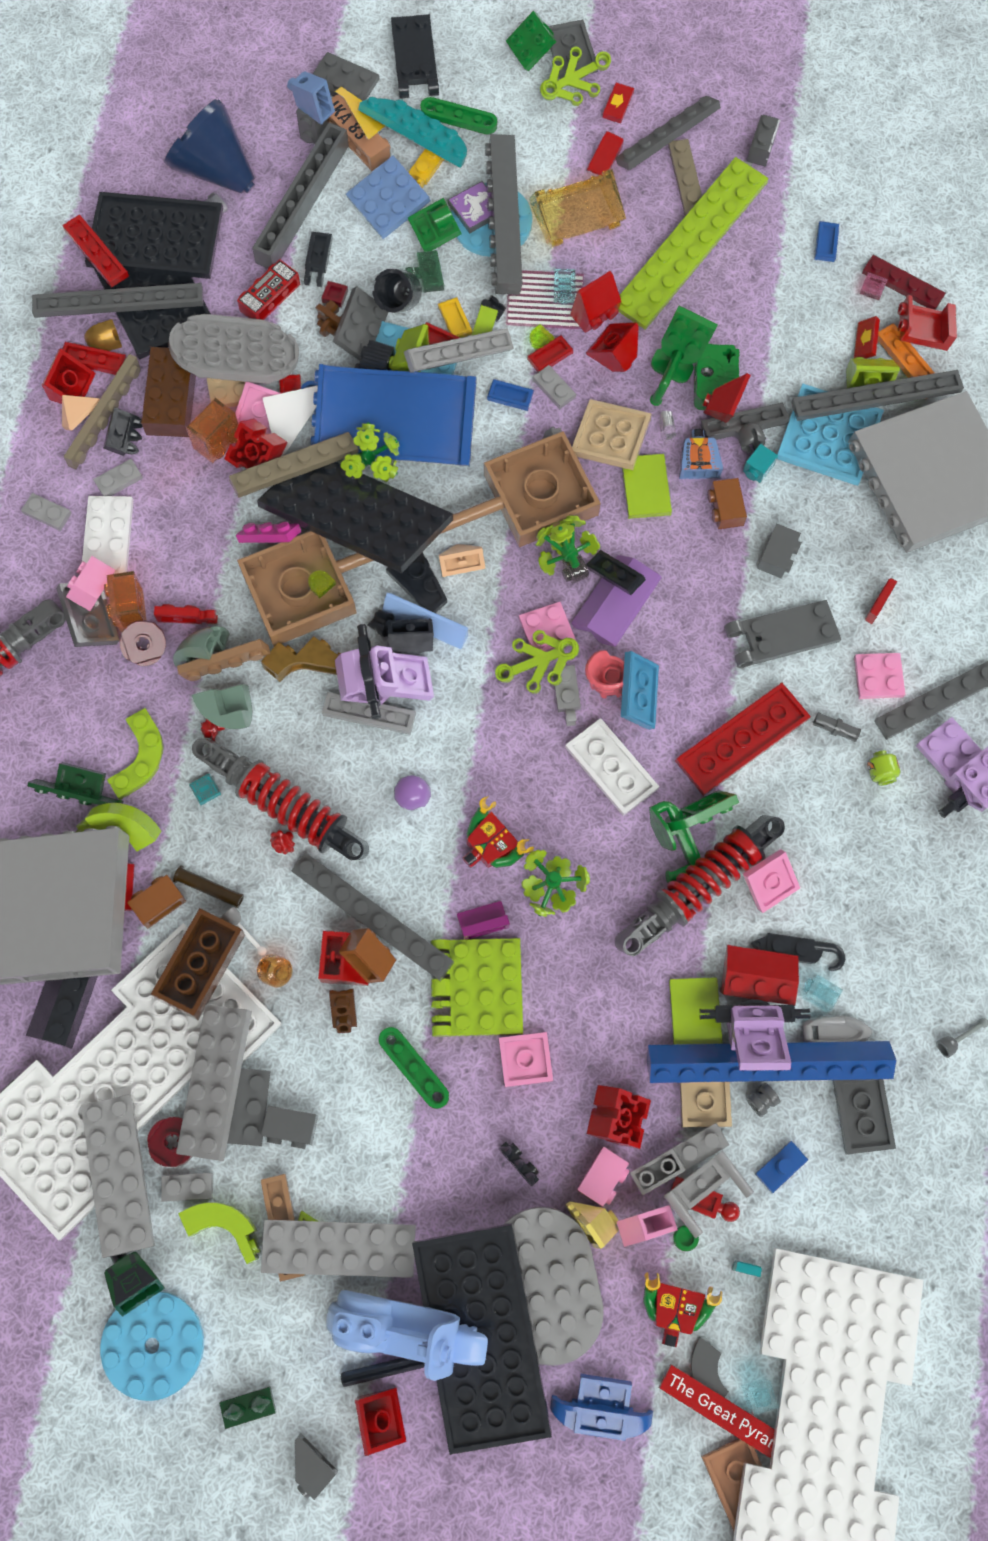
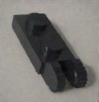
(317, 257)

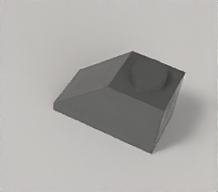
(311, 1469)

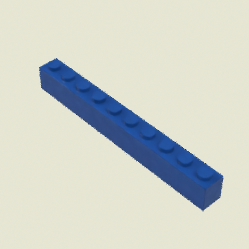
(808, 1062)

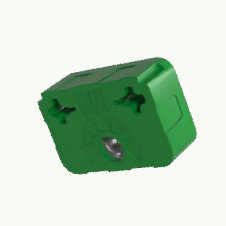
(715, 368)

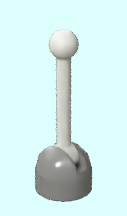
(233, 916)

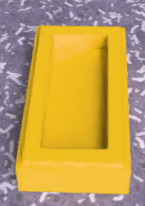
(455, 318)

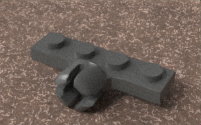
(747, 425)

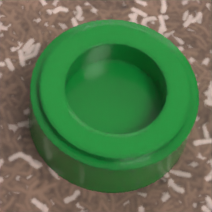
(684, 1239)

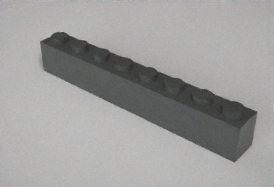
(301, 196)
(505, 214)

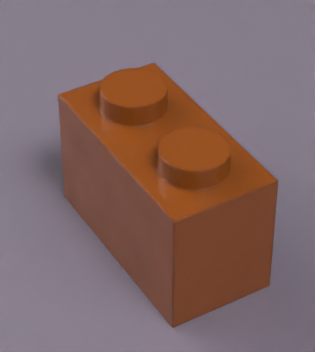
(727, 503)
(156, 901)
(367, 955)

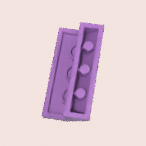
(610, 609)

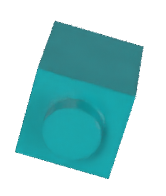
(760, 463)

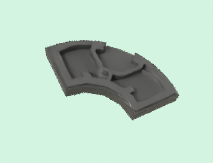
(705, 1366)

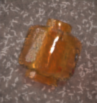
(274, 970)

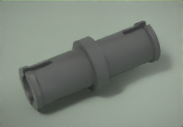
(837, 727)

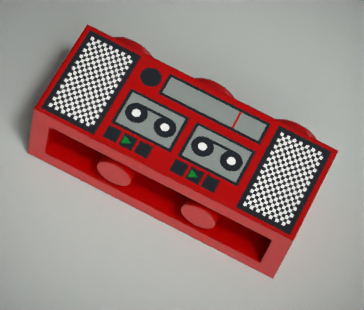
(269, 291)

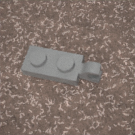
(567, 694)

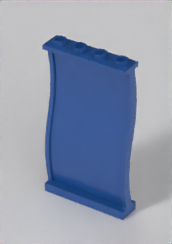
(422, 410)

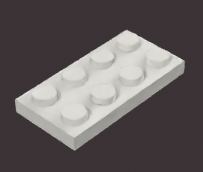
(108, 530)
(612, 767)

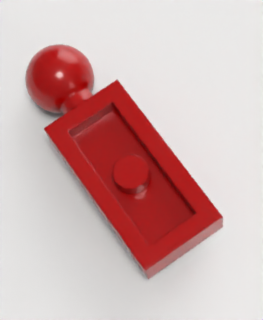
(712, 1204)

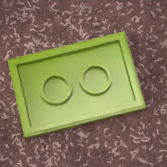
(647, 488)
(686, 999)

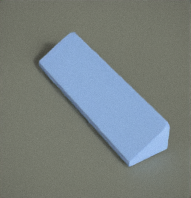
(443, 628)

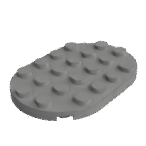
(233, 348)
(558, 1283)

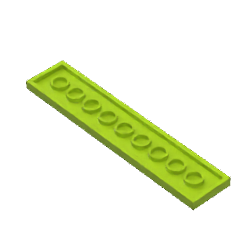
(691, 242)

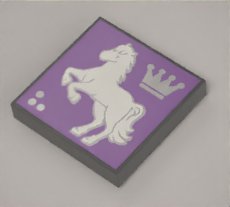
(471, 206)

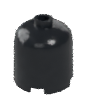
(391, 290)

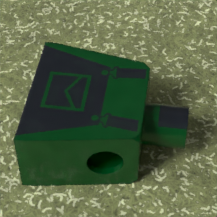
(130, 1282)

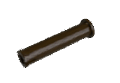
(208, 887)

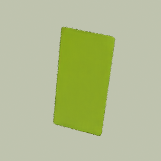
(485, 320)

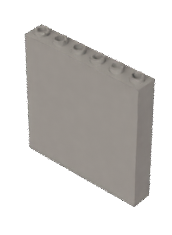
(928, 469)
(62, 905)

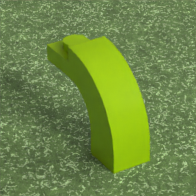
(132, 821)
(225, 1216)

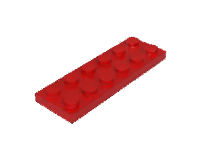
(742, 739)

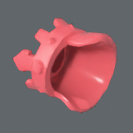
(605, 673)

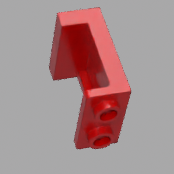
(926, 325)

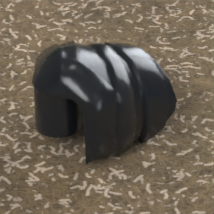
(494, 303)
(379, 622)

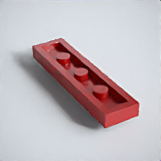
(95, 250)

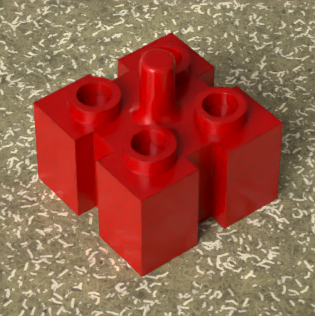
(254, 445)
(618, 1116)

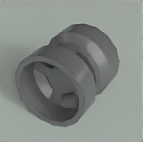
(762, 1100)

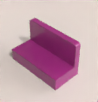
(483, 920)

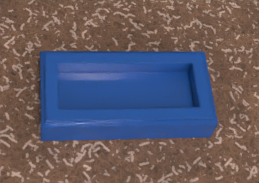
(826, 241)
(510, 395)

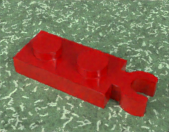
(188, 614)

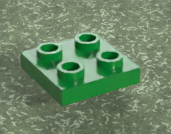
(531, 40)
(434, 225)

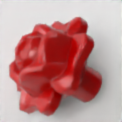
(210, 730)
(282, 842)

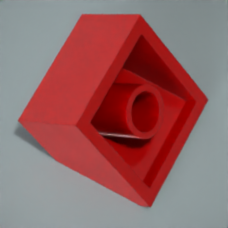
(596, 303)

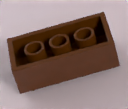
(167, 396)
(198, 964)

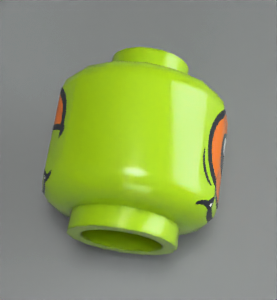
(883, 768)

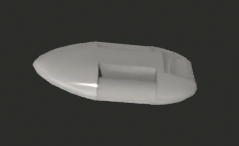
(836, 1029)

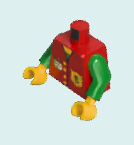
(491, 840)
(677, 1308)

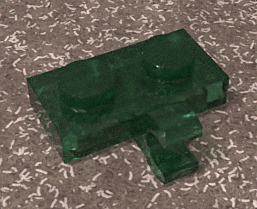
(428, 271)

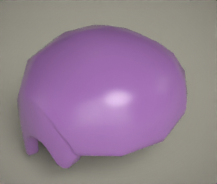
(412, 792)

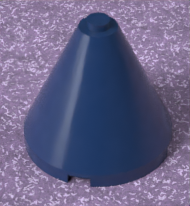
(212, 151)

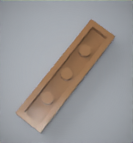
(228, 658)
(278, 1205)

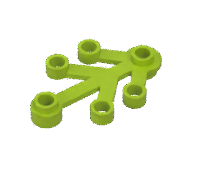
(572, 78)
(540, 660)

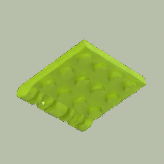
(481, 988)

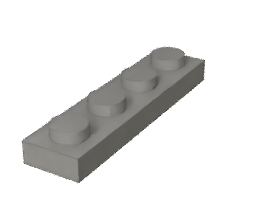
(391, 719)

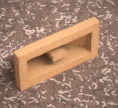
(76, 409)
(461, 559)

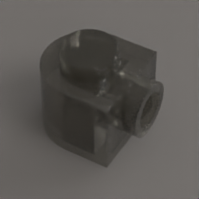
(575, 574)

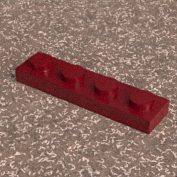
(905, 283)

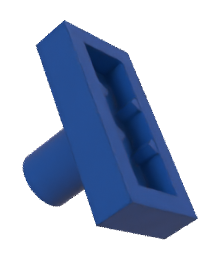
(781, 1167)

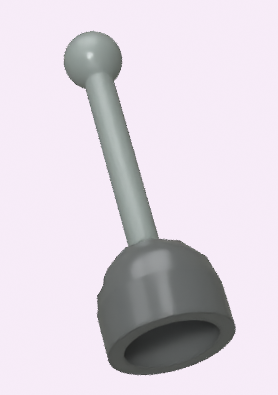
(949, 1045)

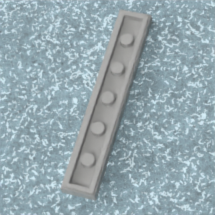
(458, 350)

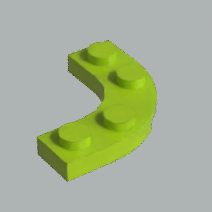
(148, 756)

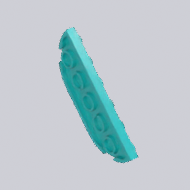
(417, 127)

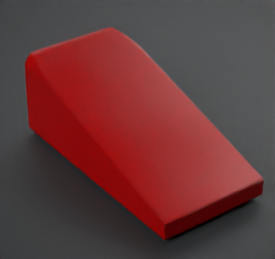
(605, 154)

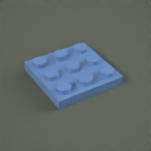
(388, 197)

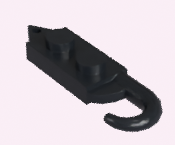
(806, 949)

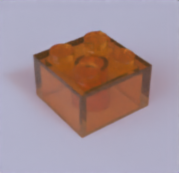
(213, 430)
(125, 599)

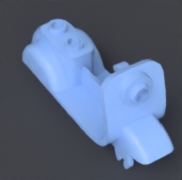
(406, 1331)

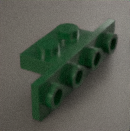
(75, 783)

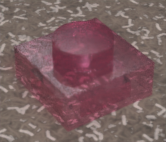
(873, 286)

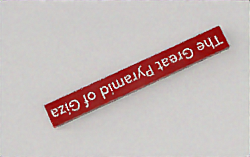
(718, 1409)

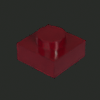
(335, 292)

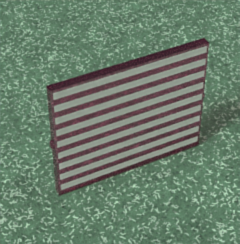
(536, 303)

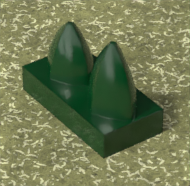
(247, 1407)

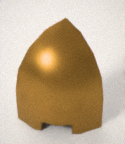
(103, 336)

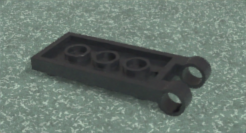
(414, 53)

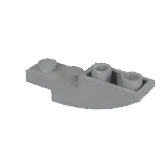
(679, 1158)

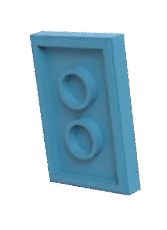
(639, 690)

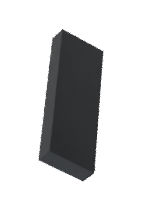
(615, 572)

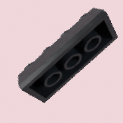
(61, 1010)

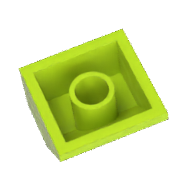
(410, 339)
(870, 371)

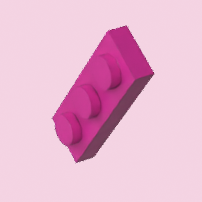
(268, 532)

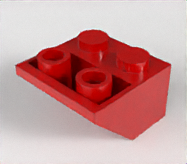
(333, 966)

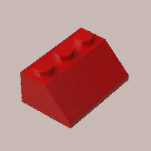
(760, 975)

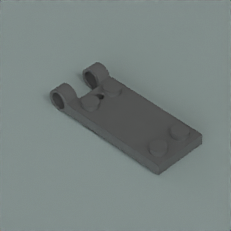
(785, 633)

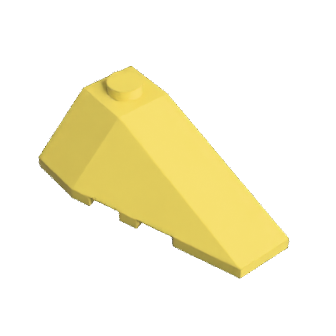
(595, 1221)

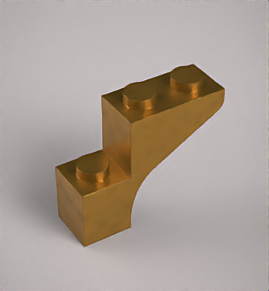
(313, 656)

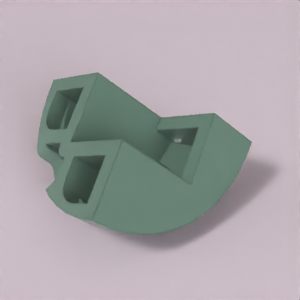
(201, 644)
(226, 707)

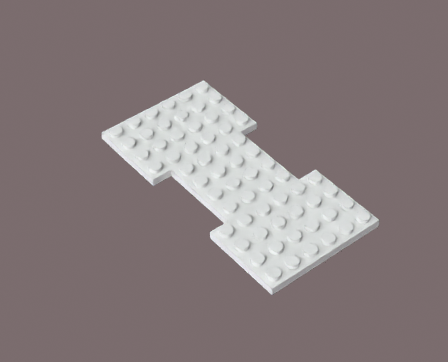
(141, 1054)
(840, 1343)

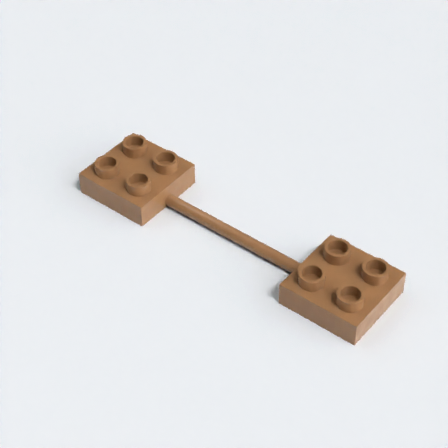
(530, 487)

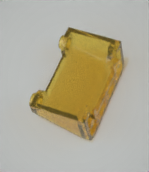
(578, 208)

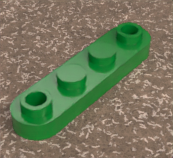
(459, 115)
(414, 1068)

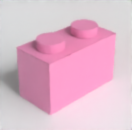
(90, 583)
(603, 1177)
(646, 1226)

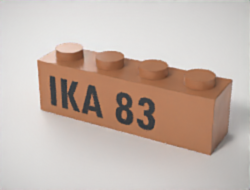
(371, 151)

